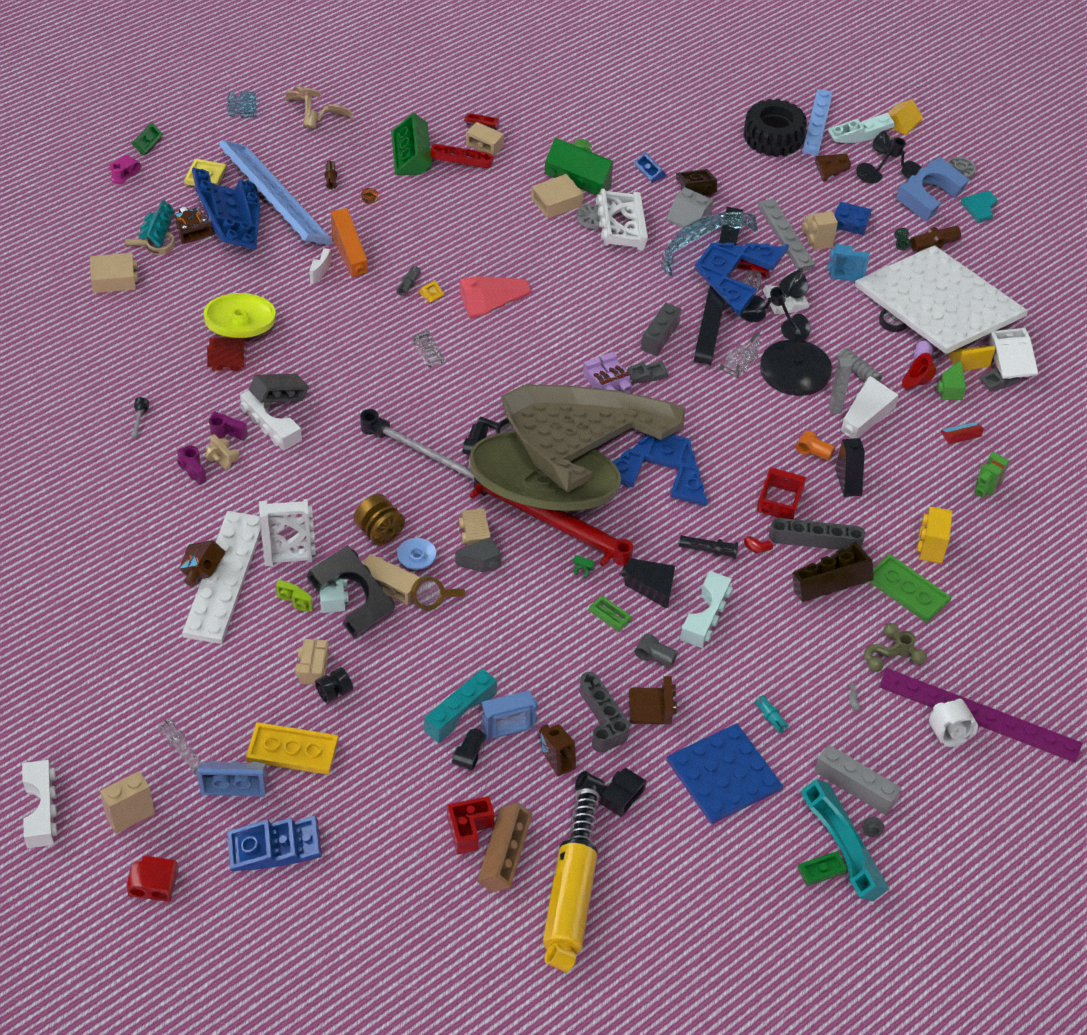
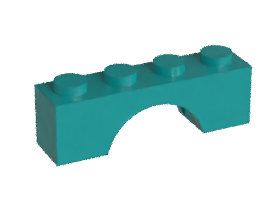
(444, 717)

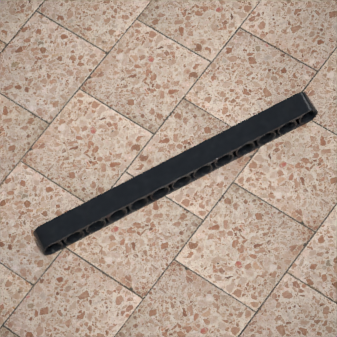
(714, 306)

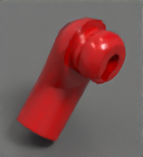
(757, 546)

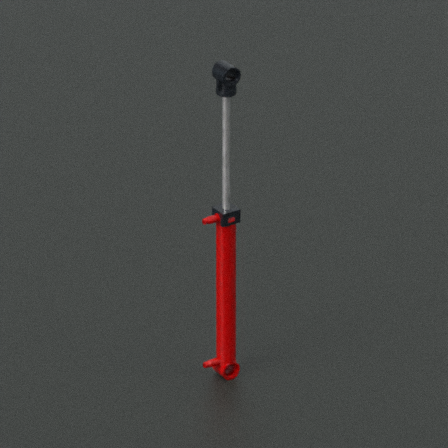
(612, 547)

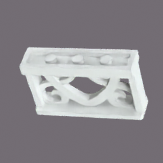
(630, 202)
(278, 513)

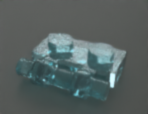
(247, 104)

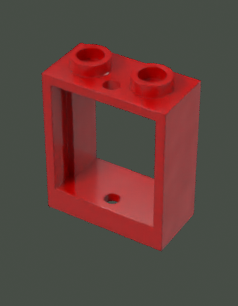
(776, 478)

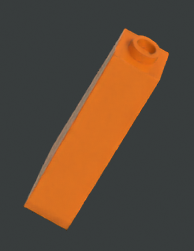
(348, 242)

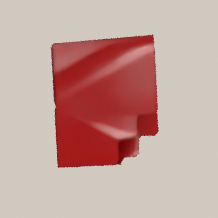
(152, 878)

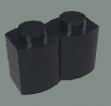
(623, 791)

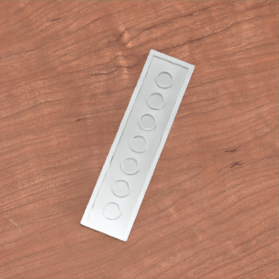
(220, 592)

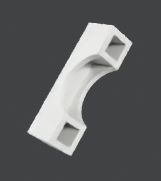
(283, 431)
(39, 826)

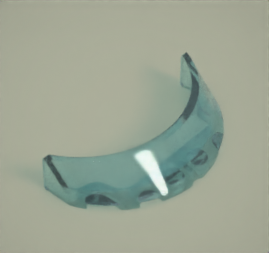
(701, 227)

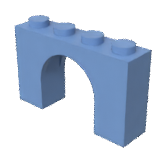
(938, 173)

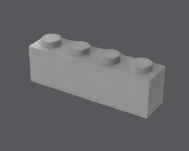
(857, 779)

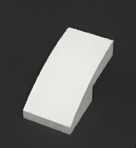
(319, 267)

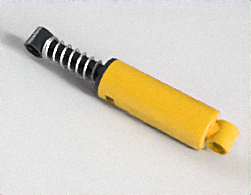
(573, 880)

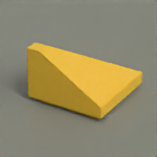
(431, 291)

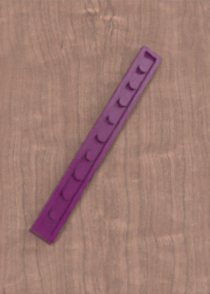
(984, 716)

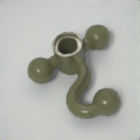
(891, 630)

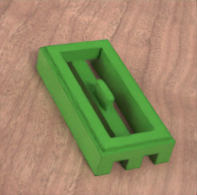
(608, 615)

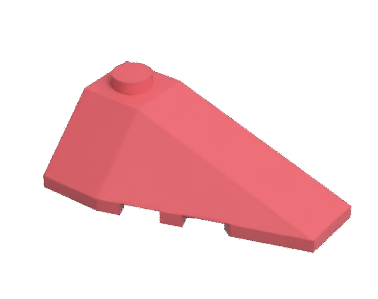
(487, 293)

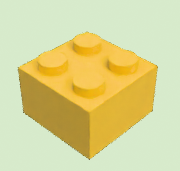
(934, 534)

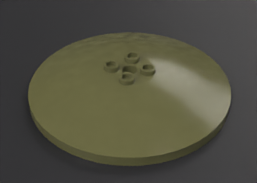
(507, 470)

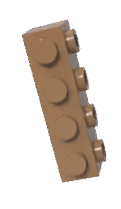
(505, 847)

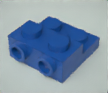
(852, 218)

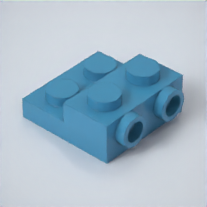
(847, 263)

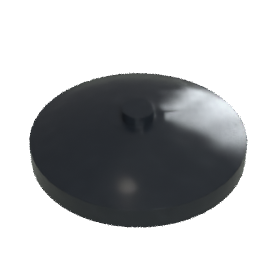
(795, 367)

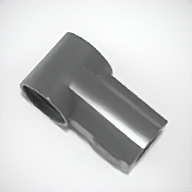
(650, 648)

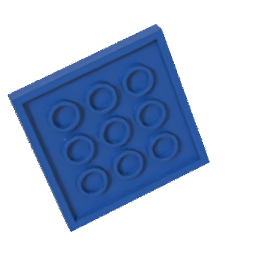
(724, 773)

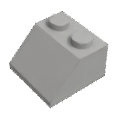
(689, 207)

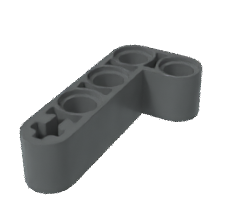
(592, 691)

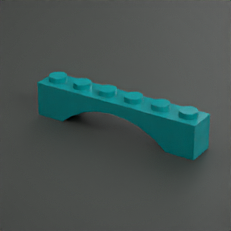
(861, 867)

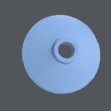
(416, 548)

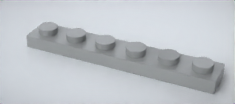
(786, 234)

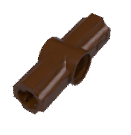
(935, 237)

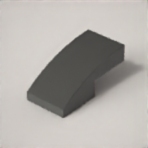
(647, 373)
(994, 381)

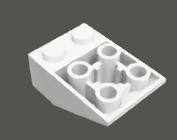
(1013, 353)

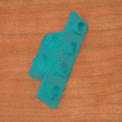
(157, 223)

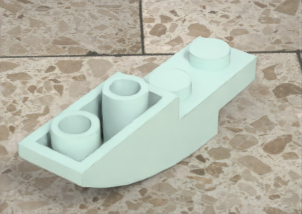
(858, 131)

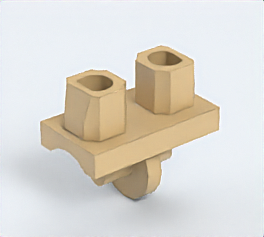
(219, 452)

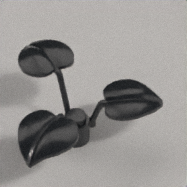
(884, 144)
(792, 285)

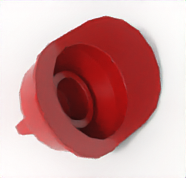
(920, 372)

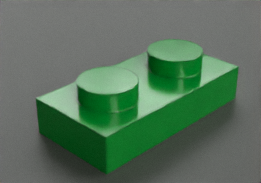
(147, 138)
(822, 868)

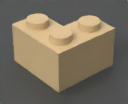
(820, 229)

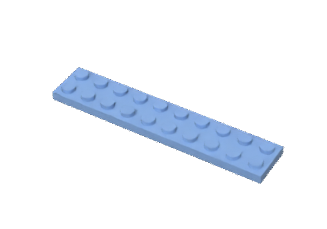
(276, 193)

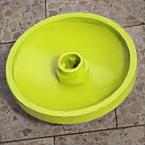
(239, 315)

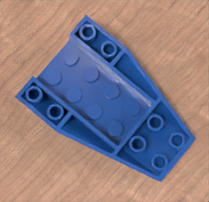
(230, 211)

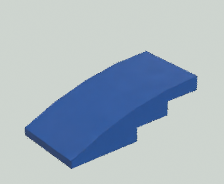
(274, 844)

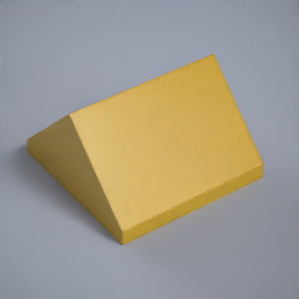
(905, 116)
(973, 357)

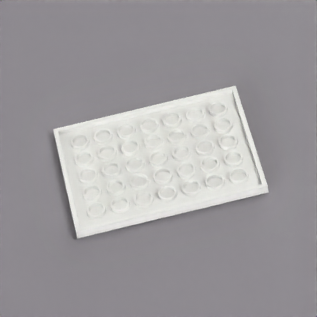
(940, 299)

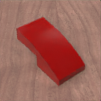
(745, 265)

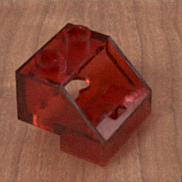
(226, 353)

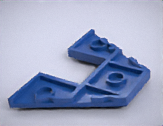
(722, 259)
(670, 452)

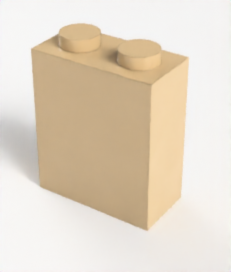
(557, 196)
(113, 272)
(127, 802)

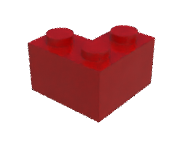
(466, 819)

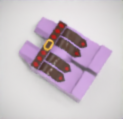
(607, 373)

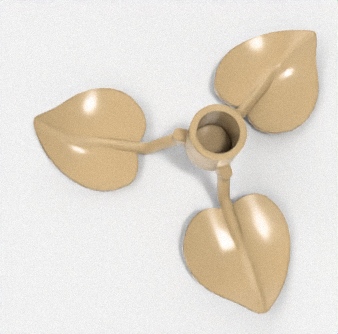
(310, 115)

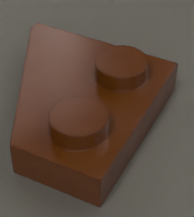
(832, 165)

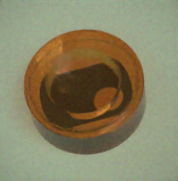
(369, 195)

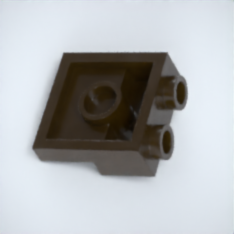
(698, 181)

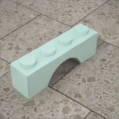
(698, 626)

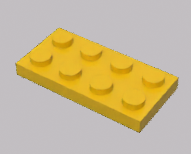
(292, 748)

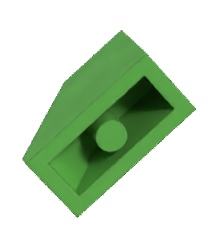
(952, 383)

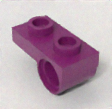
(223, 425)
(190, 461)

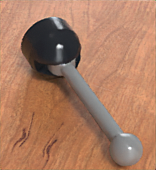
(141, 405)

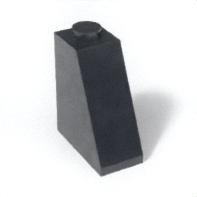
(851, 467)
(650, 579)

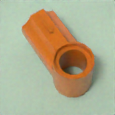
(810, 443)

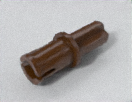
(330, 175)

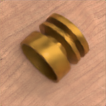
(379, 519)

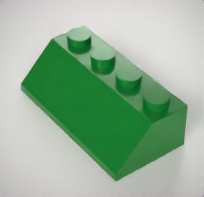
(411, 146)
(585, 168)

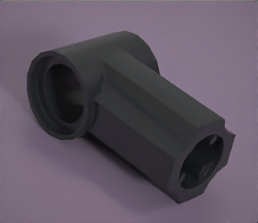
(477, 433)
(468, 753)

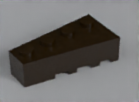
(833, 573)

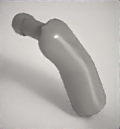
(853, 698)

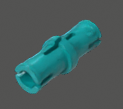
(771, 714)

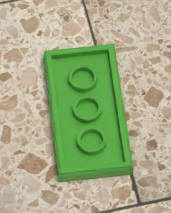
(909, 588)

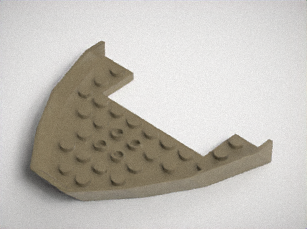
(568, 421)

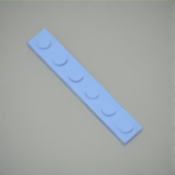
(817, 122)

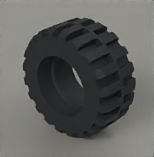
(775, 127)

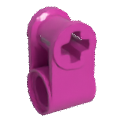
(124, 169)

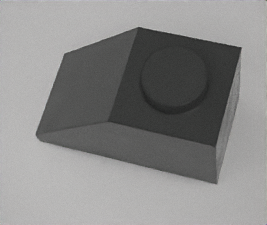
(479, 556)

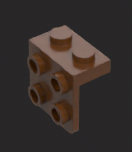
(653, 704)

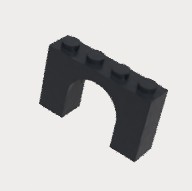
(346, 565)

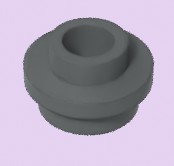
(873, 827)

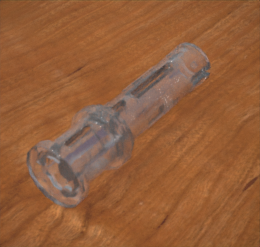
(177, 739)

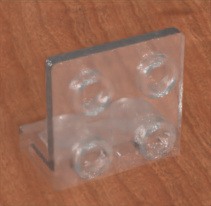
(741, 357)

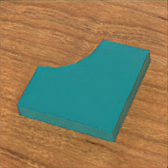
(980, 205)

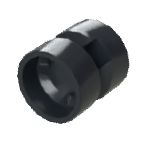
(336, 684)

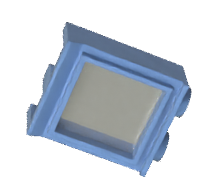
(509, 714)

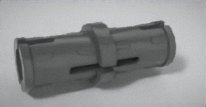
(408, 280)

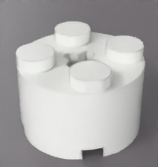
(952, 722)

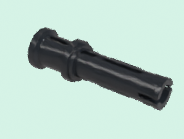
(718, 549)

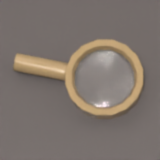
(167, 245)

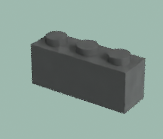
(661, 329)
(278, 388)

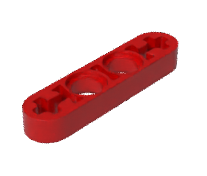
(445, 152)

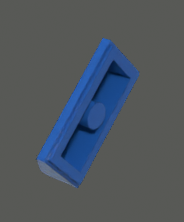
(649, 168)

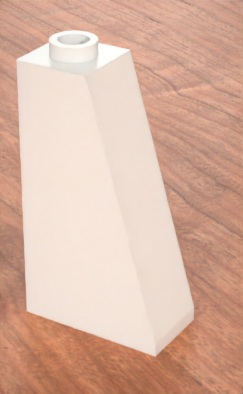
(868, 408)

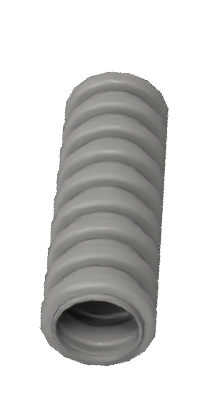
(859, 366)

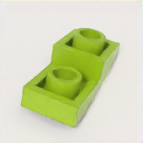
(299, 597)

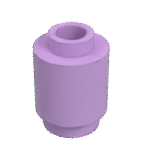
(923, 347)

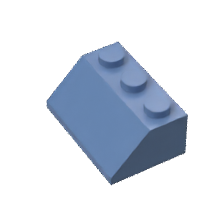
(232, 778)

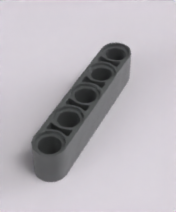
(815, 534)

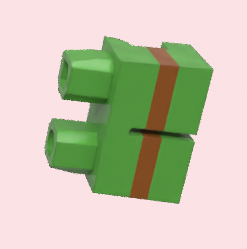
(991, 475)

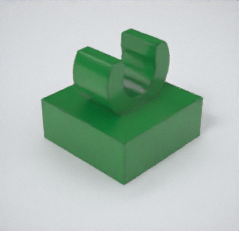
(583, 563)

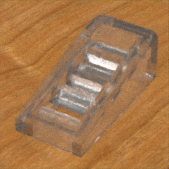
(424, 339)

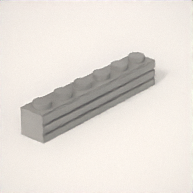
(840, 385)

